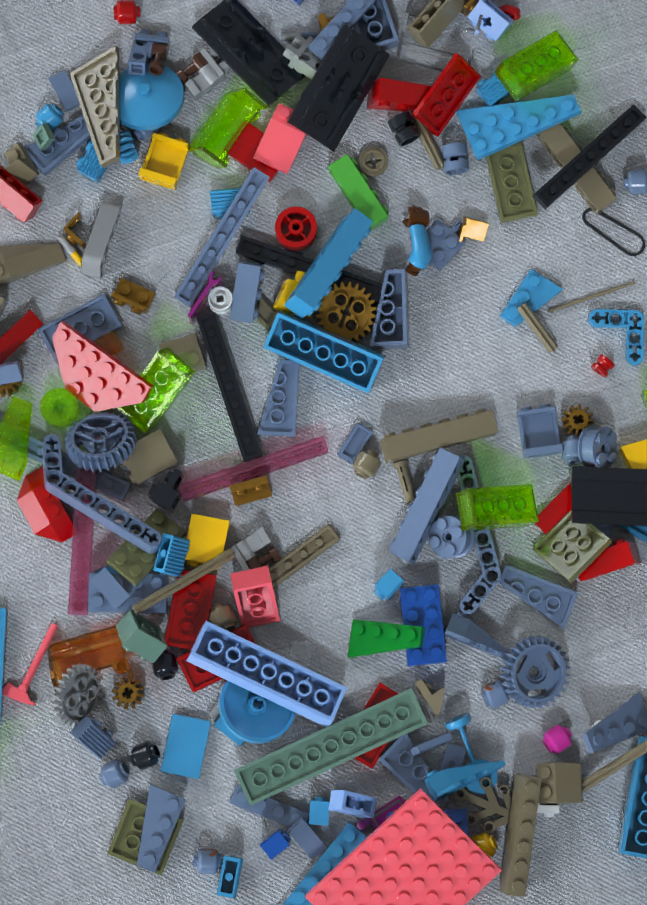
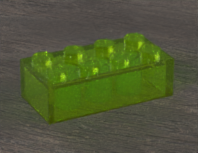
(536, 65)
(169, 377)
(497, 507)

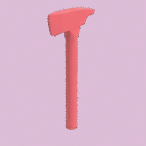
(21, 693)

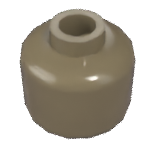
(366, 464)
(223, 617)

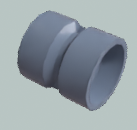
(455, 152)

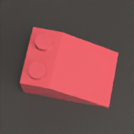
(280, 141)
(255, 597)

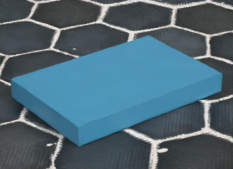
(185, 746)

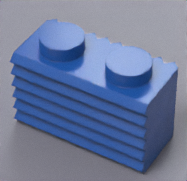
(276, 843)

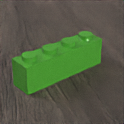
(357, 191)

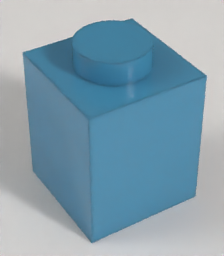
(319, 811)

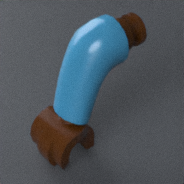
(421, 247)

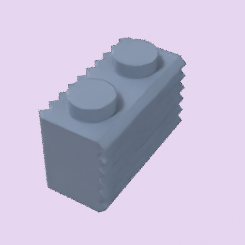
(93, 737)

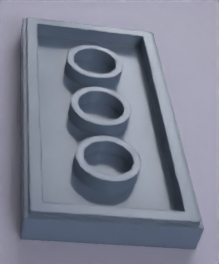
(90, 319)

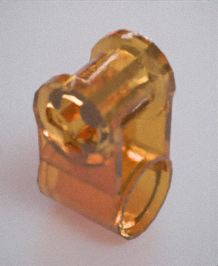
(110, 342)

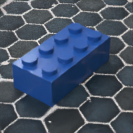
(423, 608)

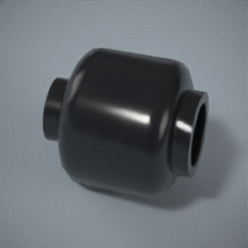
(165, 666)
(145, 755)

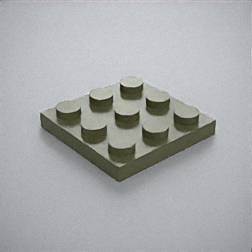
(571, 547)
(129, 832)

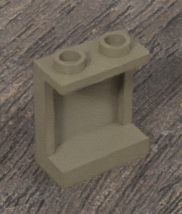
(150, 458)

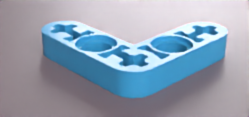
(625, 324)

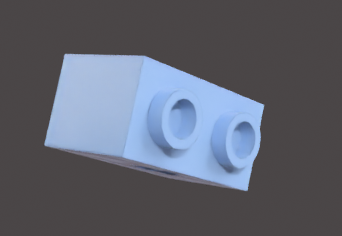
(499, 20)
(352, 803)

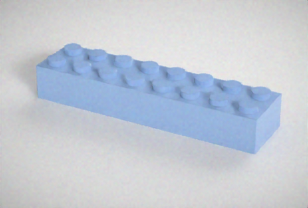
(266, 674)

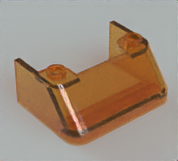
(97, 649)

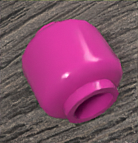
(557, 739)

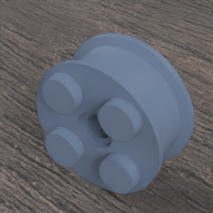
(597, 447)
(448, 538)

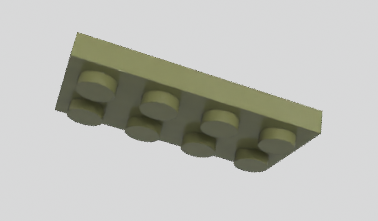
(511, 184)
(134, 562)

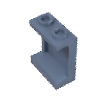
(539, 431)

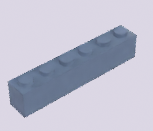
(426, 506)

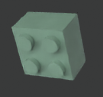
(141, 636)

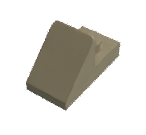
(21, 164)
(435, 700)

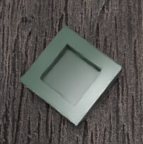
(43, 136)

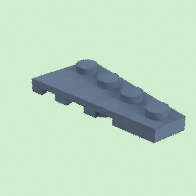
(66, 142)
(281, 406)
(544, 596)
(619, 725)
(407, 768)
(159, 822)

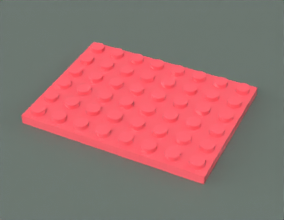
(409, 860)

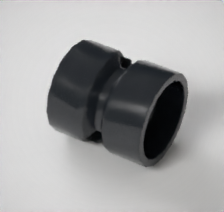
(403, 127)

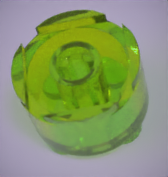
(50, 403)

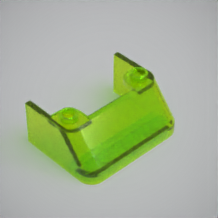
(225, 126)

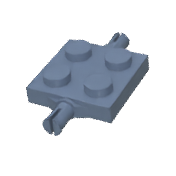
(443, 243)

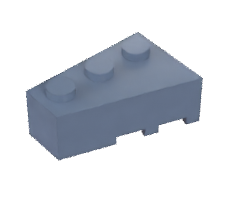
(247, 291)

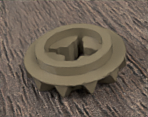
(378, 154)

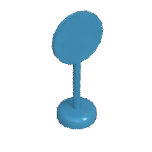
(459, 722)

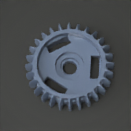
(102, 452)
(546, 678)

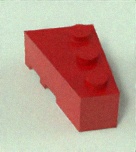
(395, 95)
(612, 559)

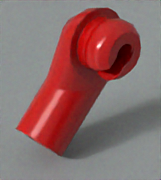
(511, 10)

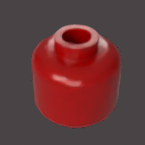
(126, 12)

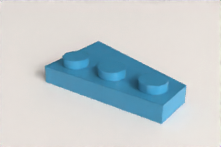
(534, 291)

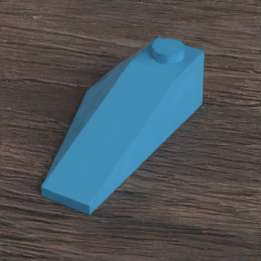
(451, 780)

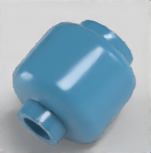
(50, 115)

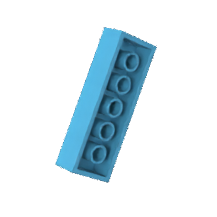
(328, 264)
(324, 351)
(634, 827)

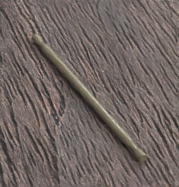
(591, 297)

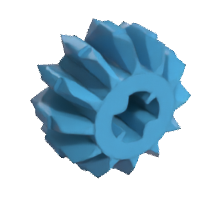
(128, 149)

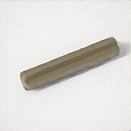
(429, 145)
(537, 327)

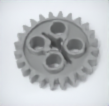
(76, 694)

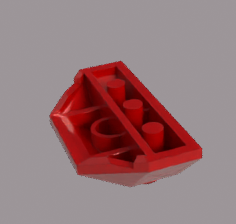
(43, 510)

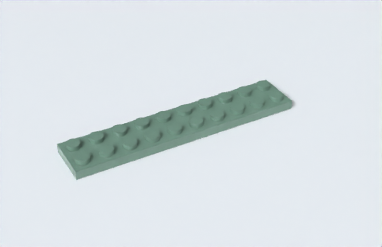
(330, 747)

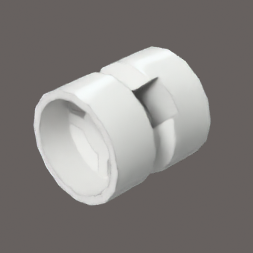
(220, 301)

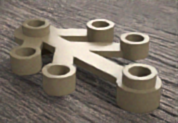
(491, 806)

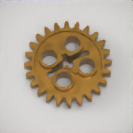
(362, 319)

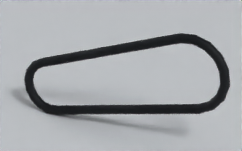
(621, 225)

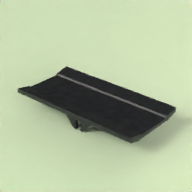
(248, 50)
(338, 87)
(609, 496)

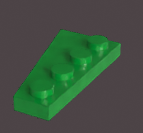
(380, 637)

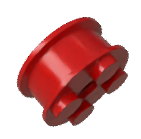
(296, 239)

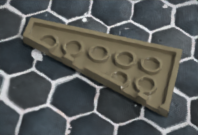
(98, 97)

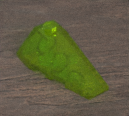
(15, 438)

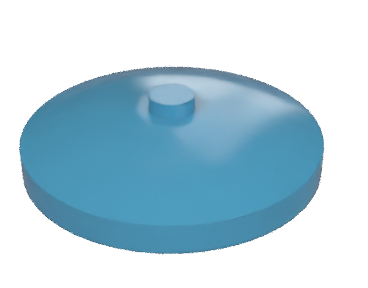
(149, 99)
(252, 716)

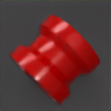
(602, 366)

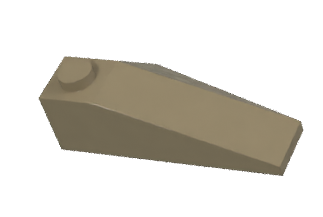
(26, 260)

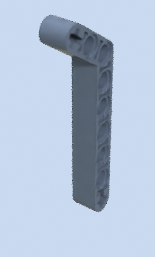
(96, 502)
(480, 550)

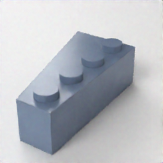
(392, 316)

